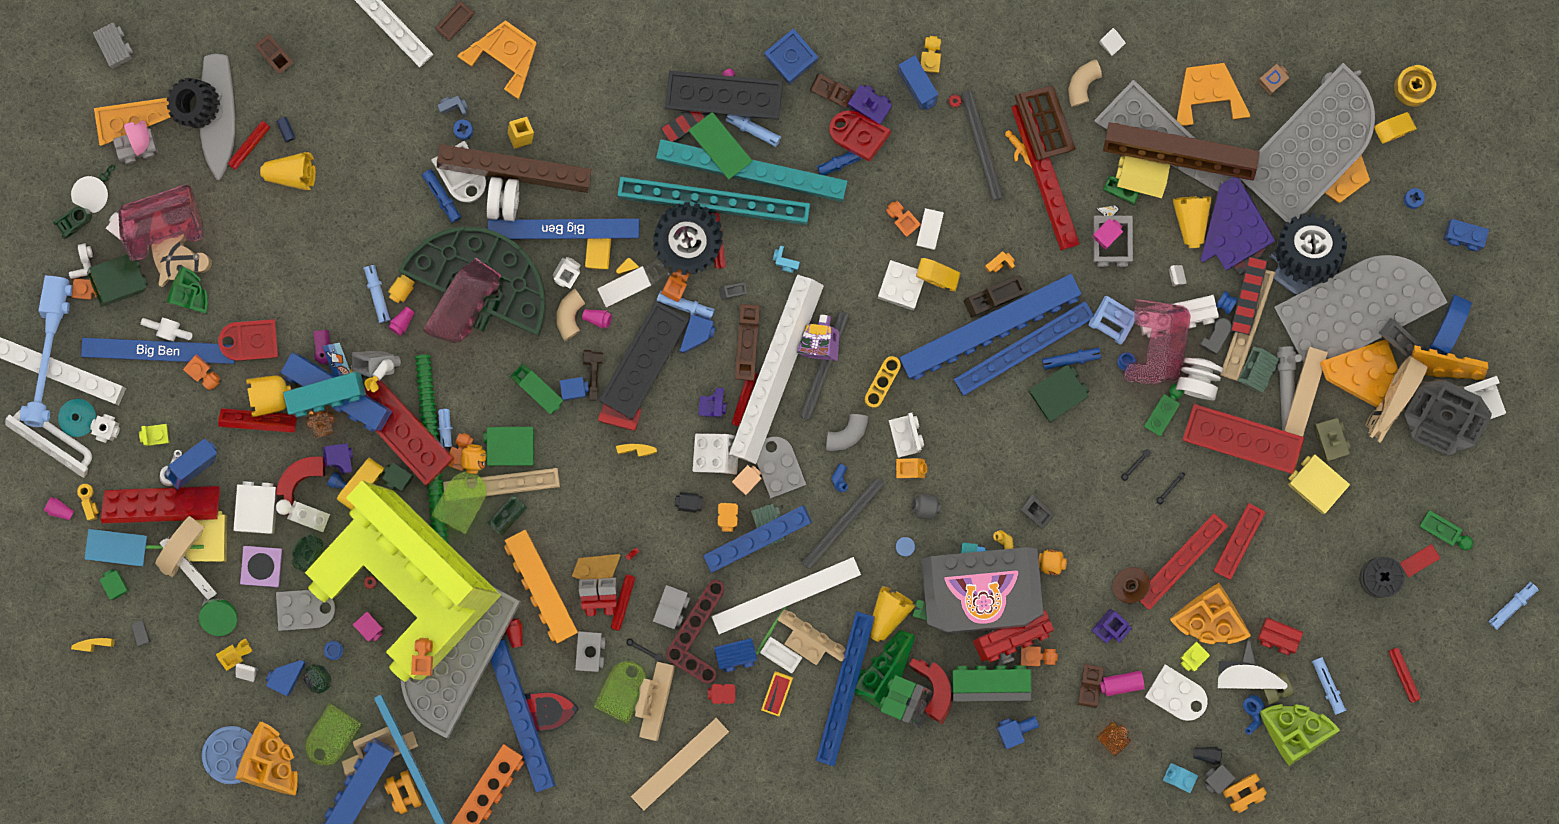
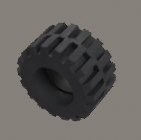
(205, 106)

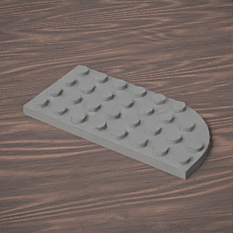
(1315, 145)
(1358, 304)
(444, 695)

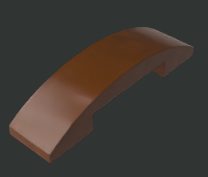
(747, 342)

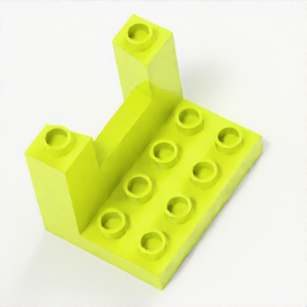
(411, 564)

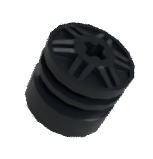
(1371, 577)

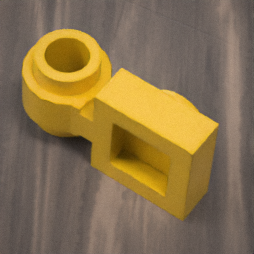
(930, 60)
(90, 508)

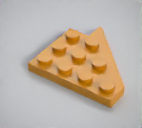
(1363, 371)

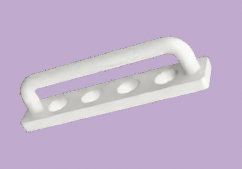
(64, 458)

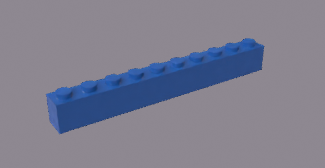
(989, 327)

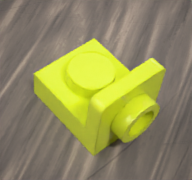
(154, 435)
(1193, 657)

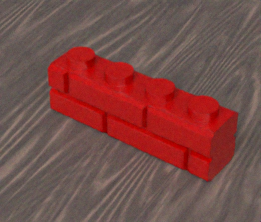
(1008, 639)

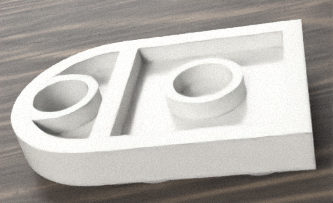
(459, 182)
(1176, 693)

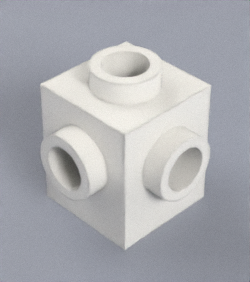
(111, 431)

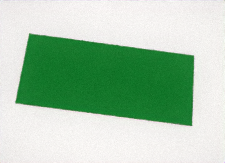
(720, 145)

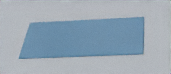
(115, 547)

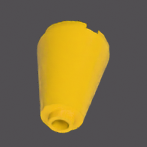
(291, 171)
(1192, 218)
(889, 613)

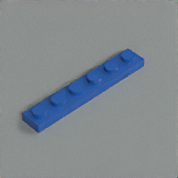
(758, 538)

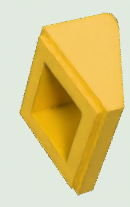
(627, 267)

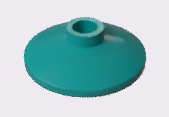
(82, 425)

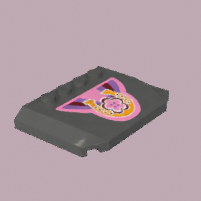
(982, 590)

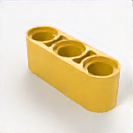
(1395, 127)
(938, 274)
(883, 373)
(368, 472)

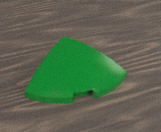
(188, 292)

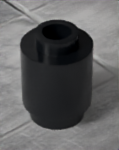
(688, 502)

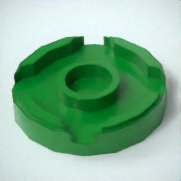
(218, 617)

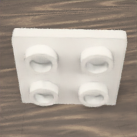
(1488, 391)
(906, 436)
(713, 455)

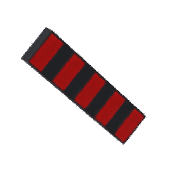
(680, 125)
(1249, 295)

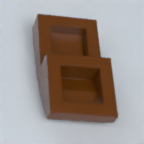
(831, 90)
(1090, 686)

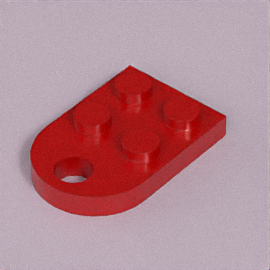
(859, 134)
(251, 340)

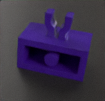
(869, 104)

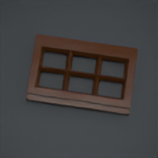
(1030, 126)

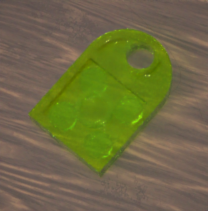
(459, 503)
(621, 692)
(332, 734)

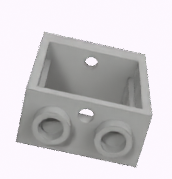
(1120, 261)

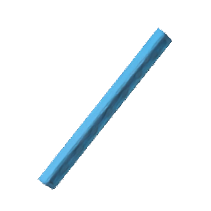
(409, 759)

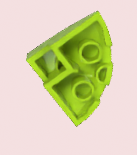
(1297, 730)

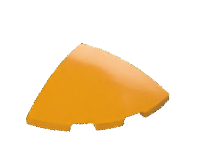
(1211, 618)
(268, 762)

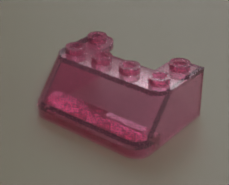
(159, 219)
(460, 302)
(1166, 344)

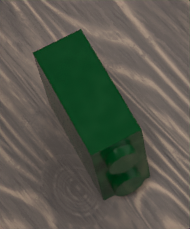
(116, 280)
(1059, 393)

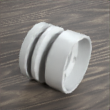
(1199, 380)

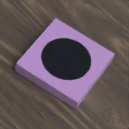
(261, 566)

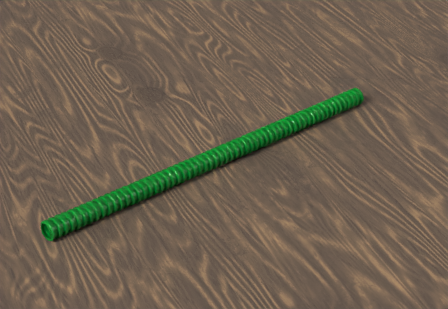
(428, 420)

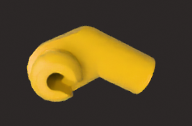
(1004, 539)

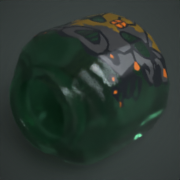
(317, 678)

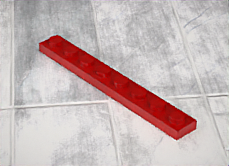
(1048, 187)

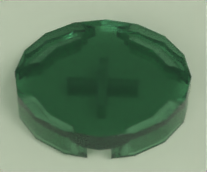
(307, 552)

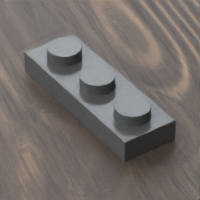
(1399, 338)

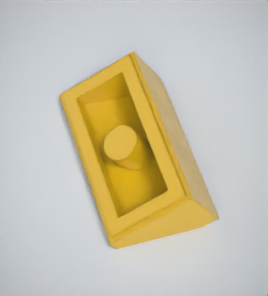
(598, 253)

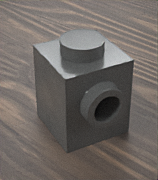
(1218, 779)

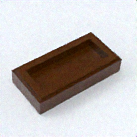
(454, 20)

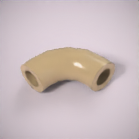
(1080, 82)
(566, 314)

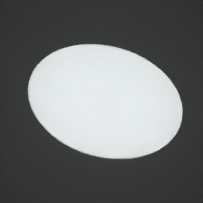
(90, 193)

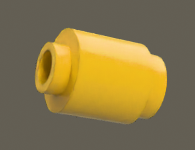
(401, 289)

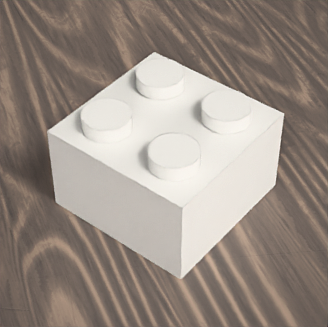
(901, 286)

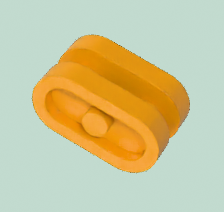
(393, 788)
(1240, 803)

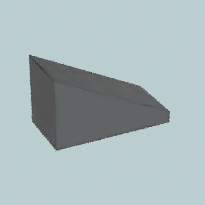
(732, 290)
(140, 633)
(1248, 654)

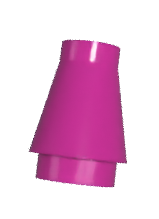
(598, 317)
(401, 322)
(58, 509)

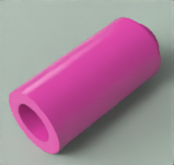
(1122, 683)

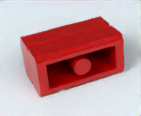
(1280, 636)
(721, 694)

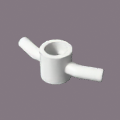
(167, 329)

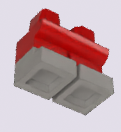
(598, 596)

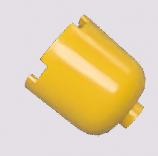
(267, 394)

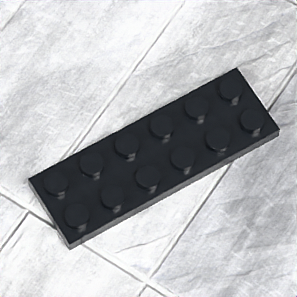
(724, 95)
(644, 360)

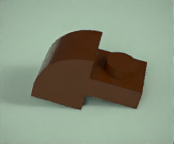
(274, 54)

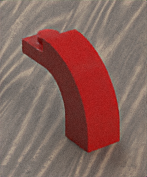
(296, 473)
(941, 702)

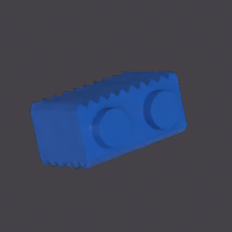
(736, 654)

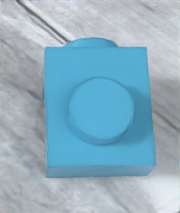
(786, 264)
(1180, 777)

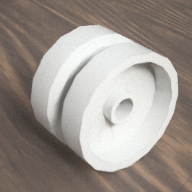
(506, 199)

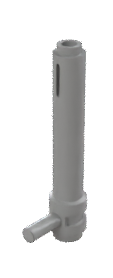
(1286, 369)

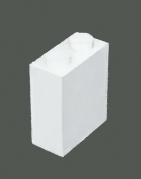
(255, 508)

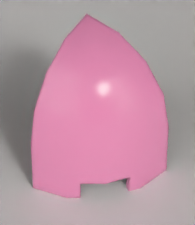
(138, 136)

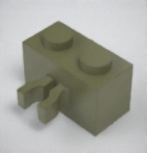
(1332, 439)

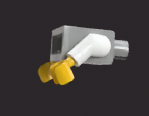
(374, 365)

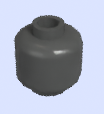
(925, 506)

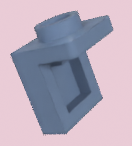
(448, 104)

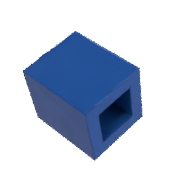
(574, 388)

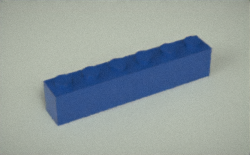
(366, 410)
(360, 783)

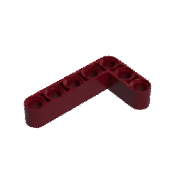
(694, 631)

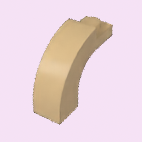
(178, 546)

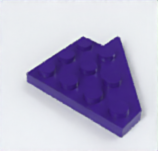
(1235, 226)

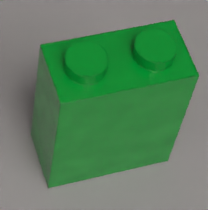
(509, 446)

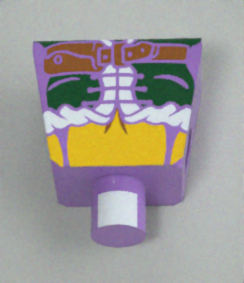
(820, 340)

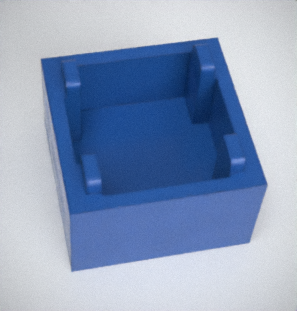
(791, 56)

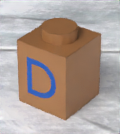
(1273, 79)

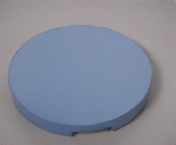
(224, 753)

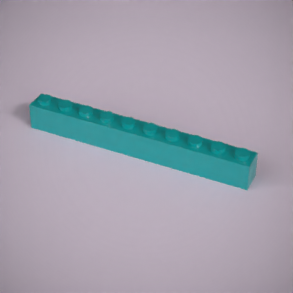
(755, 172)
(715, 200)

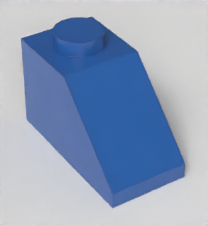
(697, 333)
(285, 677)

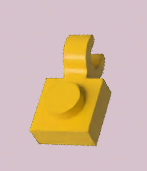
(231, 656)

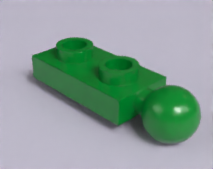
(1164, 411)
(1445, 531)

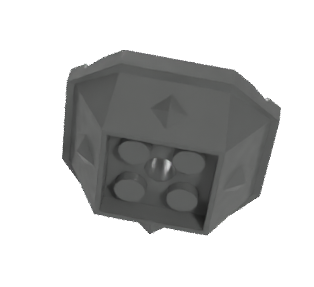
(1445, 430)

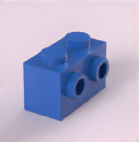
(1465, 234)

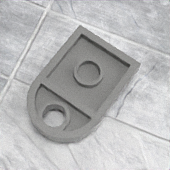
(780, 468)
(302, 610)

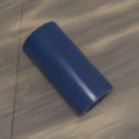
(285, 129)

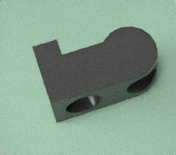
(1220, 332)

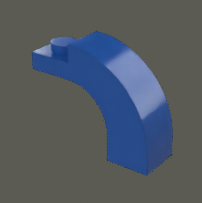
(1451, 325)

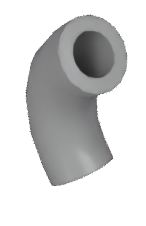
(850, 435)

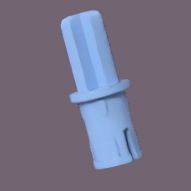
(445, 427)

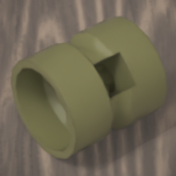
(1273, 695)

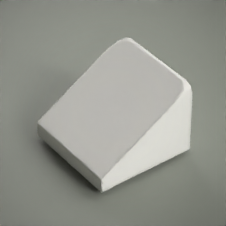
(1112, 42)
(1177, 275)
(246, 672)

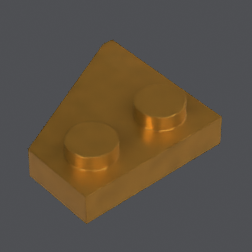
(596, 567)

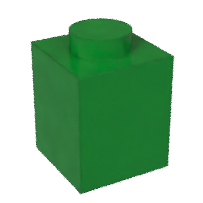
(114, 584)

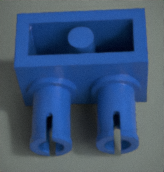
(1012, 731)

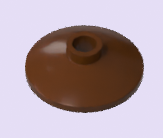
(1125, 580)

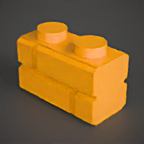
(727, 516)

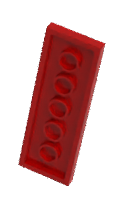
(410, 437)
(1243, 439)
(160, 504)

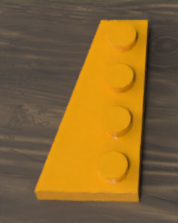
(111, 119)
(1449, 365)

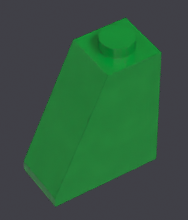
(536, 388)

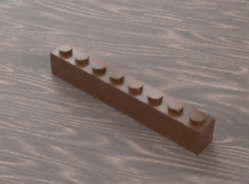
(1181, 151)
(513, 167)

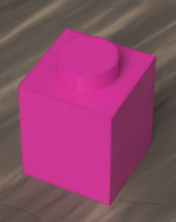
(1108, 233)
(369, 627)

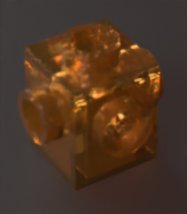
(321, 422)
(1114, 738)

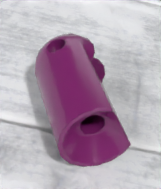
(321, 338)

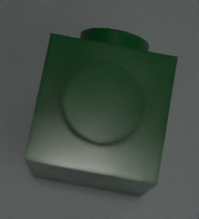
(396, 477)

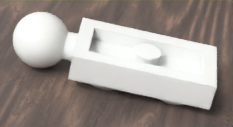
(303, 514)

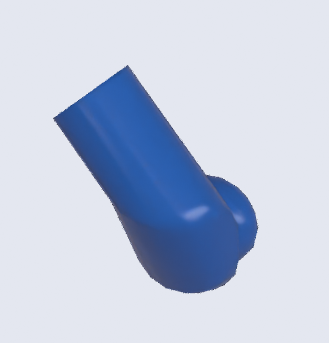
(838, 480)

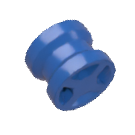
(464, 133)
(1413, 201)
(1226, 302)

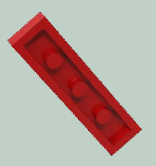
(269, 422)
(1239, 541)

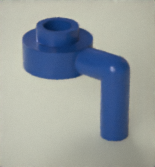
(1253, 706)

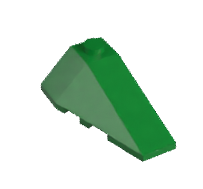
(892, 661)

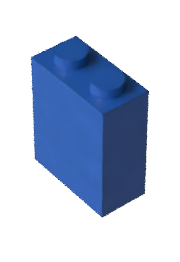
(918, 83)
(191, 463)

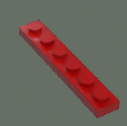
(1183, 559)

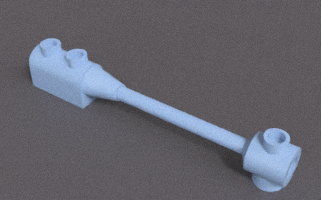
(52, 307)

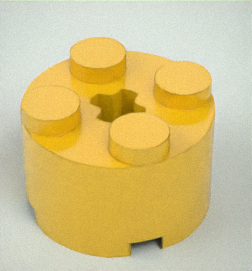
(1425, 85)

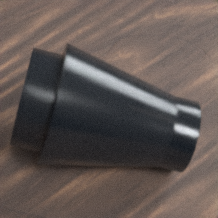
(1208, 754)

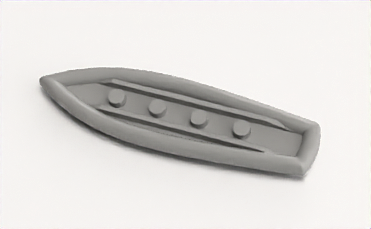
(219, 135)

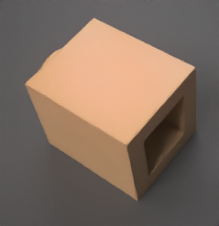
(747, 479)

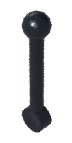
(1146, 453)
(1160, 500)
(630, 642)

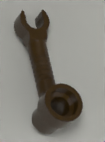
(593, 359)

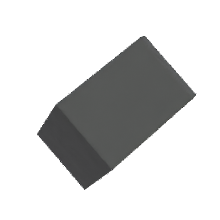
(1036, 512)

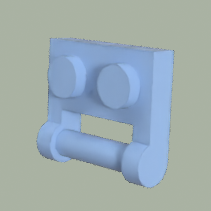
(1116, 314)

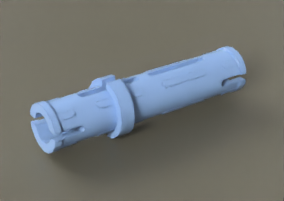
(754, 129)
(377, 294)
(688, 306)
(1511, 607)
(1329, 686)

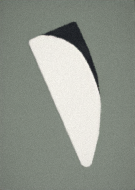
(1246, 675)

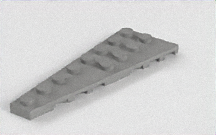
(1138, 109)

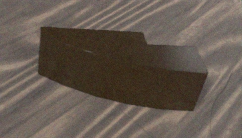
(995, 296)

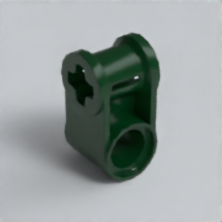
(69, 222)

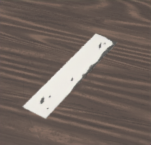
(194, 575)

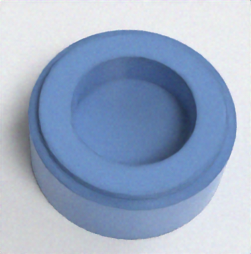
(905, 546)

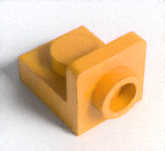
(996, 263)
(911, 468)

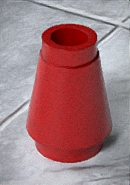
(515, 633)

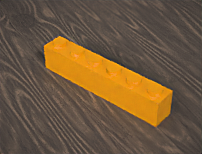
(541, 586)

